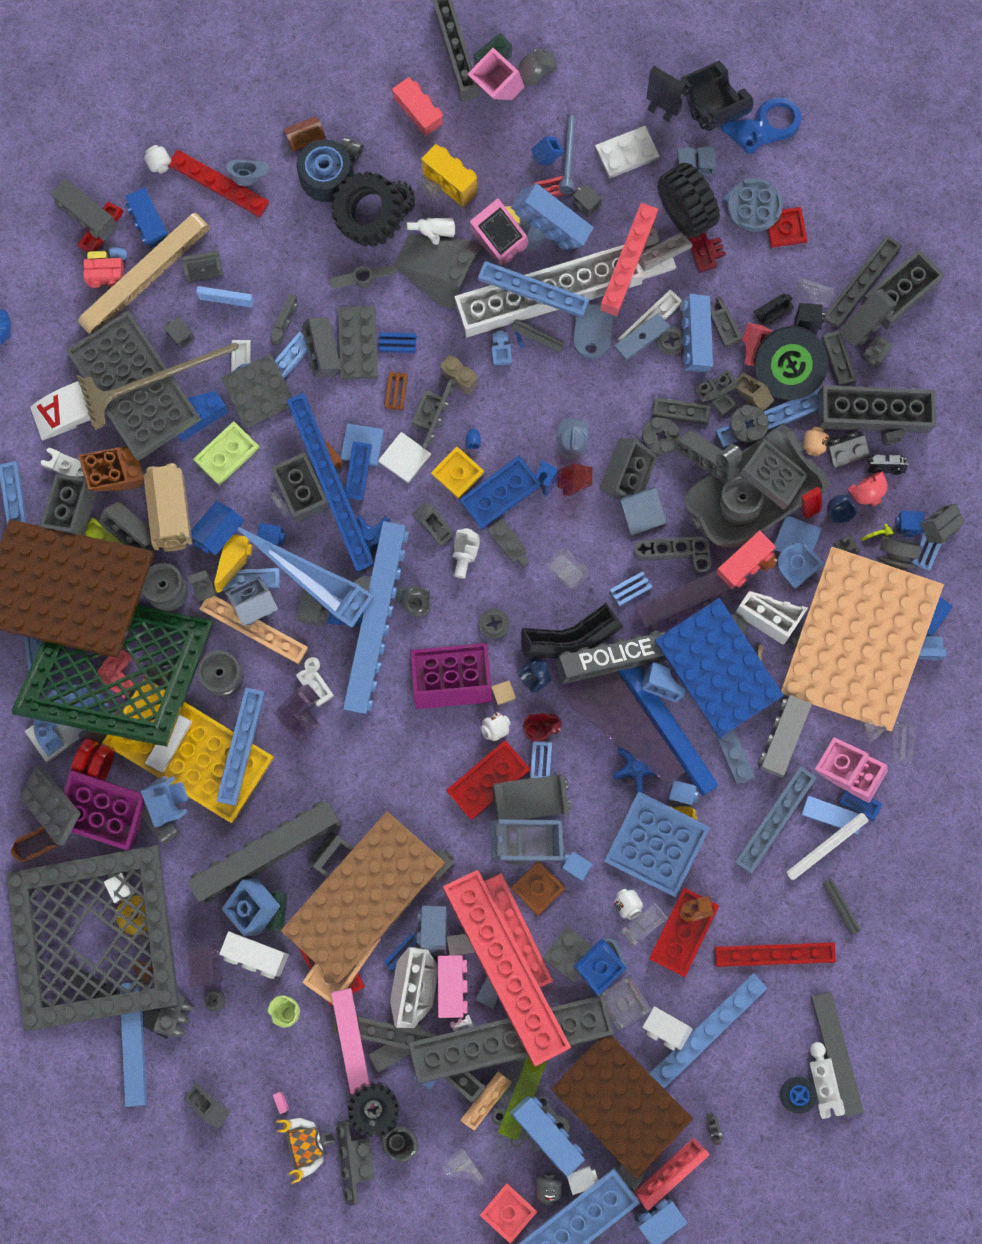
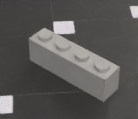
(785, 736)

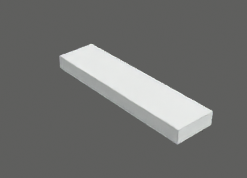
(665, 307)

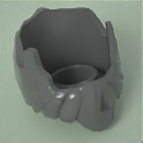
(399, 1143)

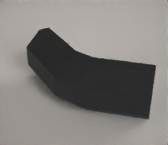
(587, 633)

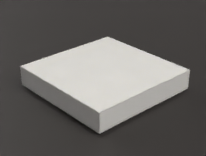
(404, 457)

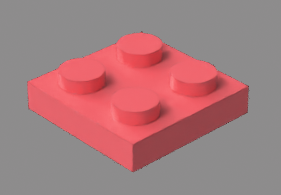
(508, 1213)

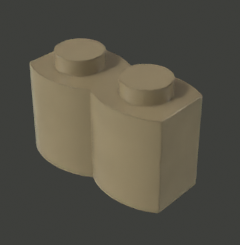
(464, 377)

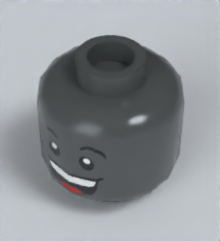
(549, 1188)

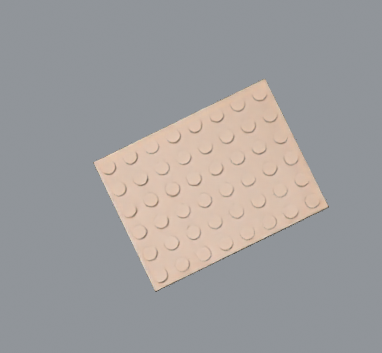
(861, 638)

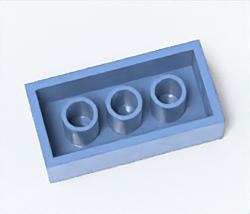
(551, 217)

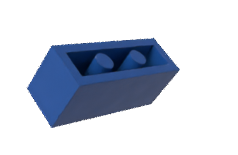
(146, 217)

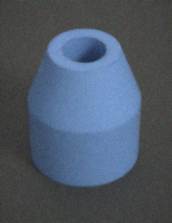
(117, 252)

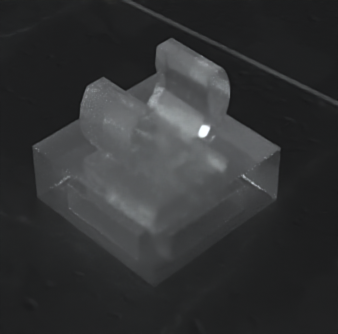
(873, 731)

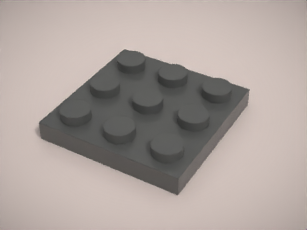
(257, 391)
(774, 474)

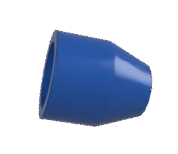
(473, 437)

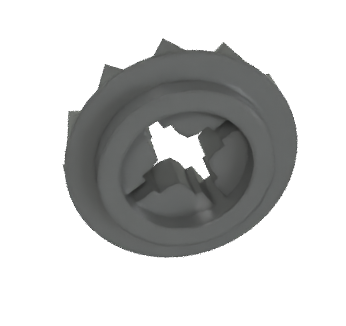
(676, 334)
(498, 615)
(714, 1128)

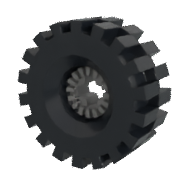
(385, 1114)

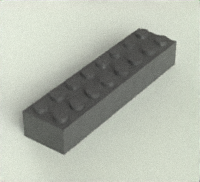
(265, 852)

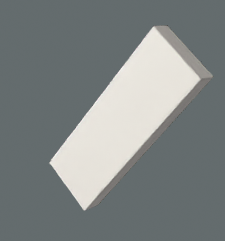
(161, 755)

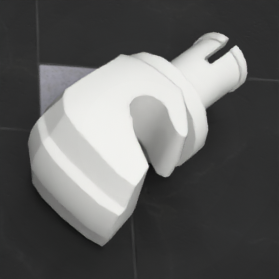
(466, 550)

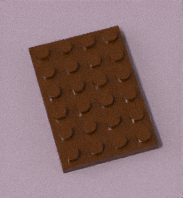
(622, 1104)

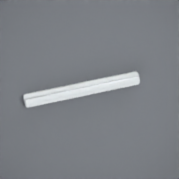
(827, 846)

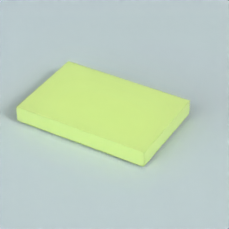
(226, 453)

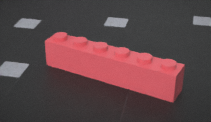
(629, 259)

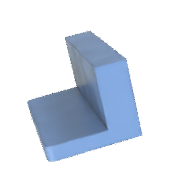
(932, 649)

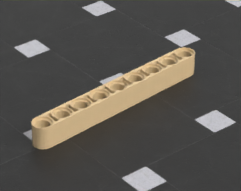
(143, 273)

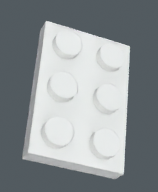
(627, 152)

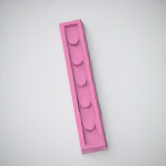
(350, 1039)

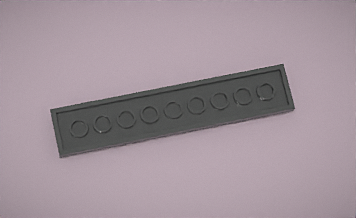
(499, 1042)

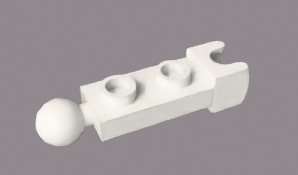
(63, 464)
(825, 1082)

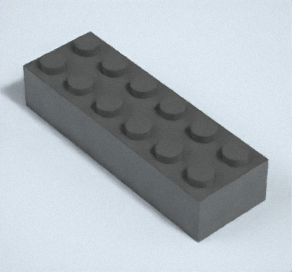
(876, 409)

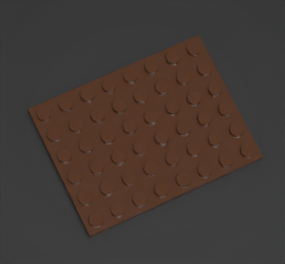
(69, 587)

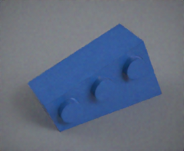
(209, 408)

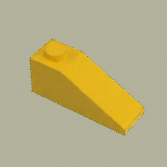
(232, 559)

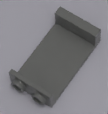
(531, 798)

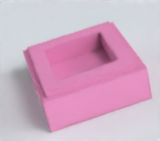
(281, 1102)

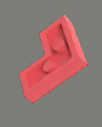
(112, 671)

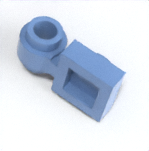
(501, 352)

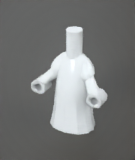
(434, 228)

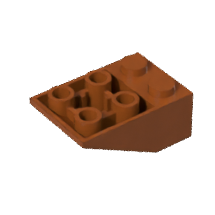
(111, 470)

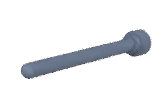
(566, 186)

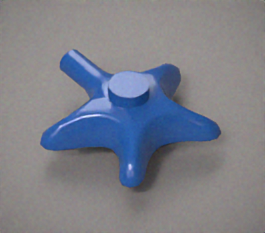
(371, 533)
(634, 769)

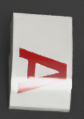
(60, 411)

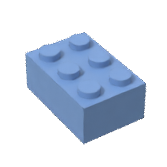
(660, 1221)

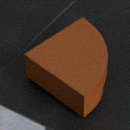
(146, 978)

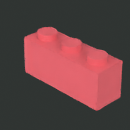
(417, 106)
(746, 560)

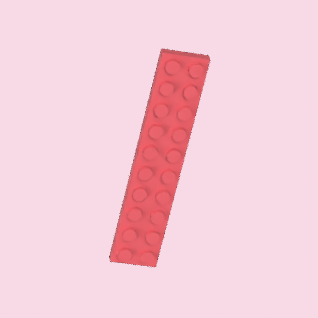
(506, 968)

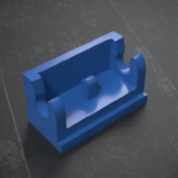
(548, 476)

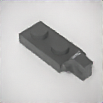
(509, 542)

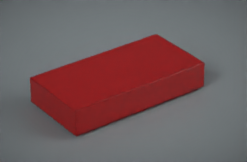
(812, 503)

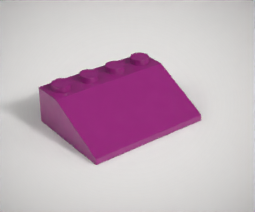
(451, 676)
(106, 809)

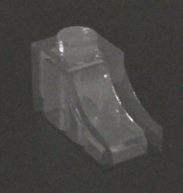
(644, 924)
(461, 1165)

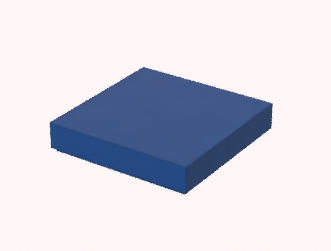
(599, 967)

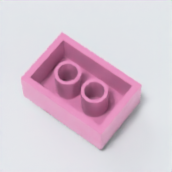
(452, 987)

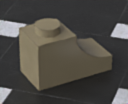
(753, 391)

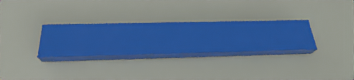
(670, 732)

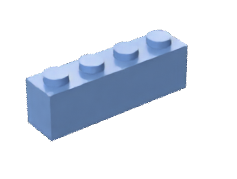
(697, 333)
(547, 1136)

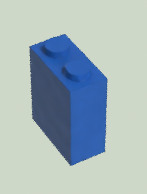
(215, 528)

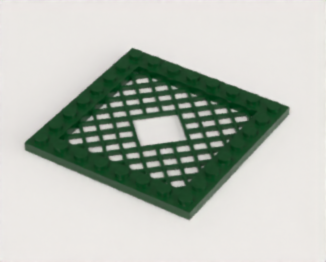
(158, 732)

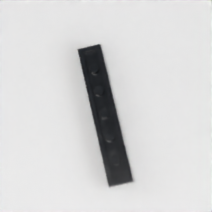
(149, 1016)

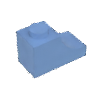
(660, 683)

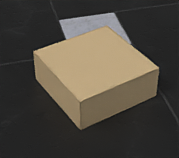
(503, 692)

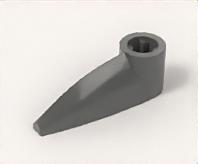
(165, 832)

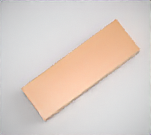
(486, 1101)

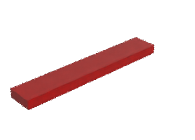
(775, 954)

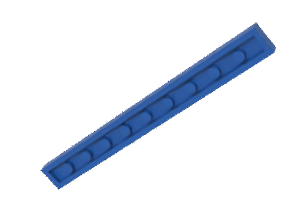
(330, 482)

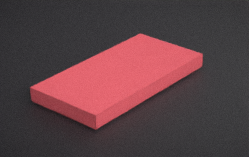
(671, 1173)

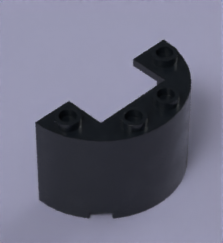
(713, 98)

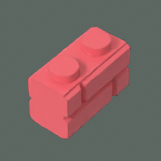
(103, 271)

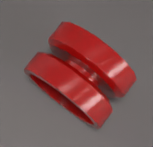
(93, 760)

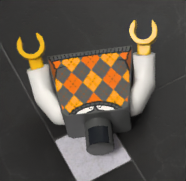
(305, 1145)

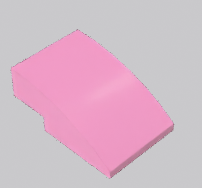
(852, 769)

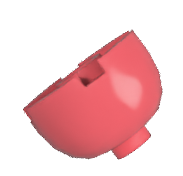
(870, 489)

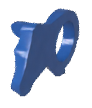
(754, 133)

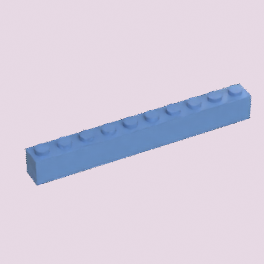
(375, 618)

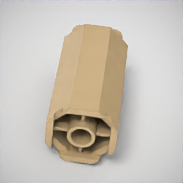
(167, 508)

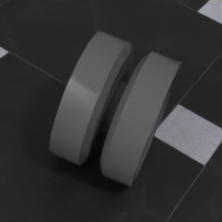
(740, 501)
(165, 587)
(224, 663)

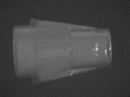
(431, 189)

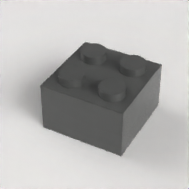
(567, 952)

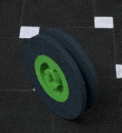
(810, 352)

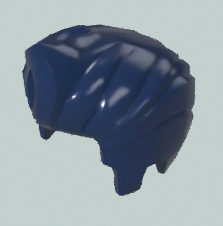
(534, 674)

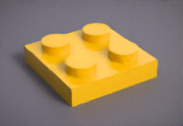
(457, 472)

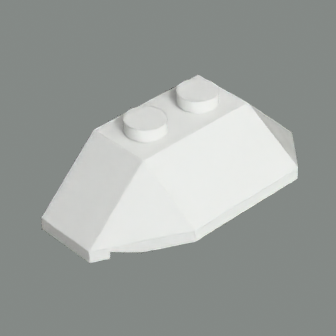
(413, 987)

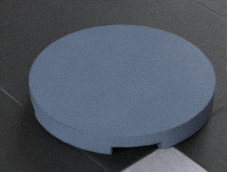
(754, 205)

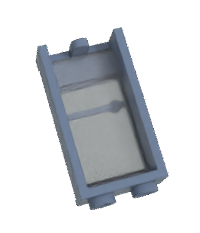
(526, 840)

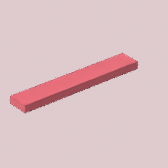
(512, 916)

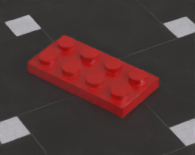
(474, 789)
(681, 938)

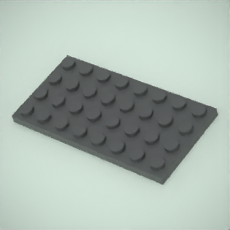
(121, 356)

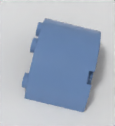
(45, 731)

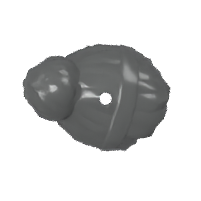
(414, 594)

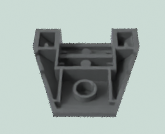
(440, 267)

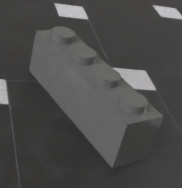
(84, 210)

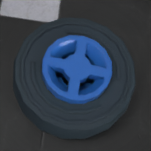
(804, 1099)

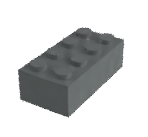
(908, 285)

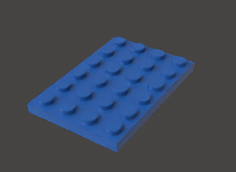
(719, 668)

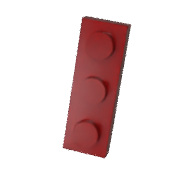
(88, 242)

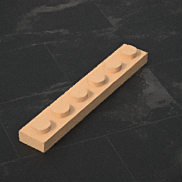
(257, 631)

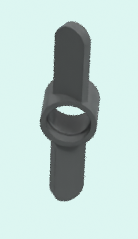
(351, 278)

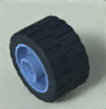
(323, 168)

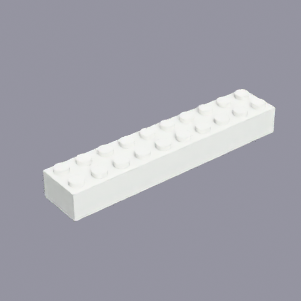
(495, 307)

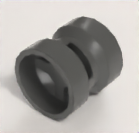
(354, 148)

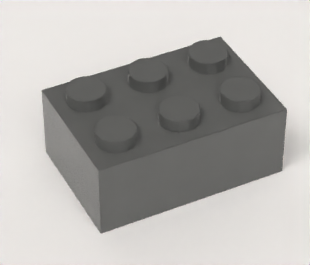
(300, 487)
(68, 505)

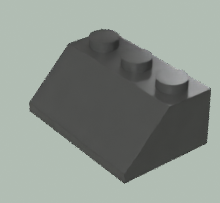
(628, 469)

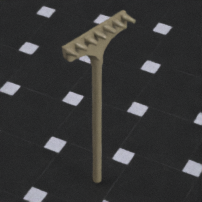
(97, 399)

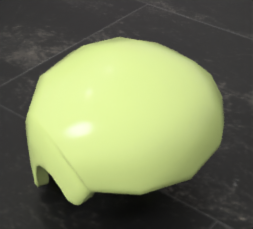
(284, 1011)

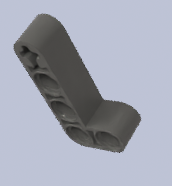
(720, 463)
(671, 552)

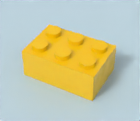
(450, 174)

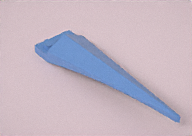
(336, 594)

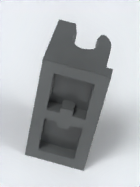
(202, 266)

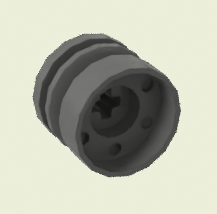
(899, 553)

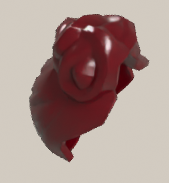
(540, 726)

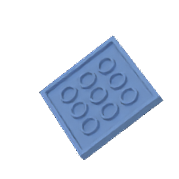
(657, 844)

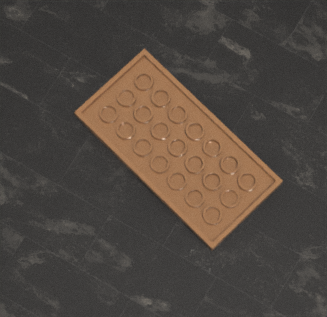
(363, 897)

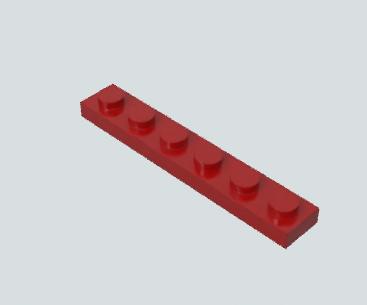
(218, 183)

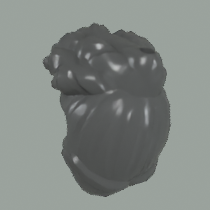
(536, 66)

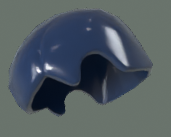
(846, 508)

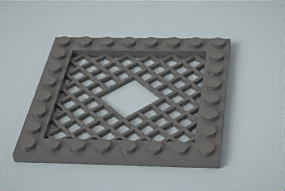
(27, 957)

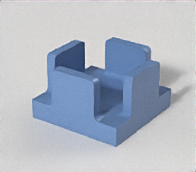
(162, 800)

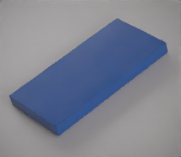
(500, 492)

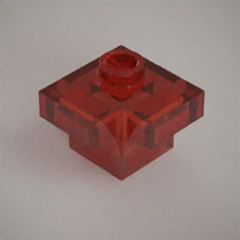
(574, 478)

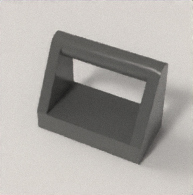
(326, 850)

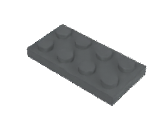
(358, 343)
(50, 805)

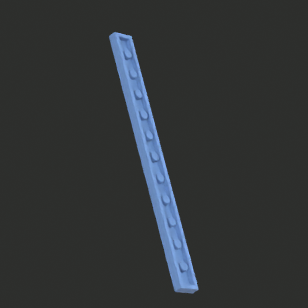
(15, 510)

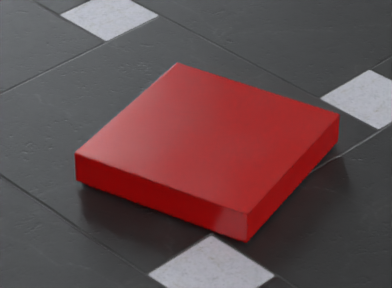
(788, 229)

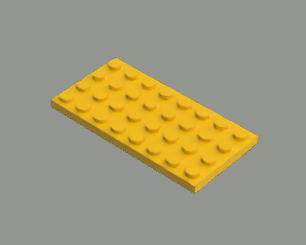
(198, 759)

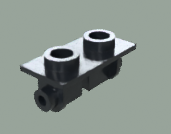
(774, 309)
(896, 465)

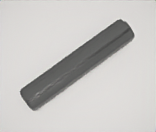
(537, 335)
(841, 907)

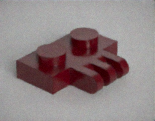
(706, 252)

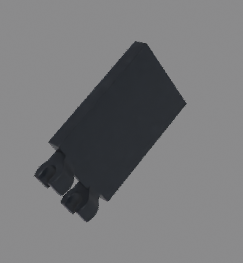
(665, 93)

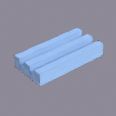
(922, 564)
(644, 581)
(542, 744)

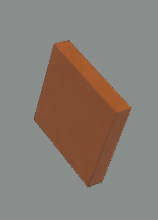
(538, 888)

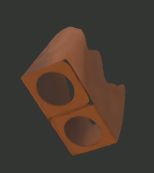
(15, 851)

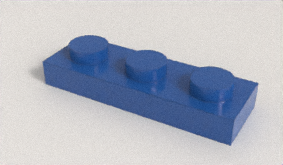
(358, 470)

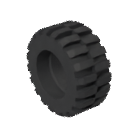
(349, 197)
(688, 200)

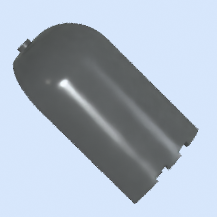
(704, 496)

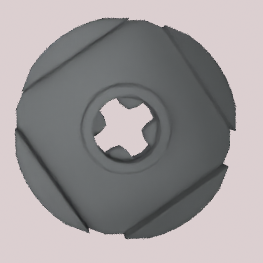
(659, 425)
(739, 429)

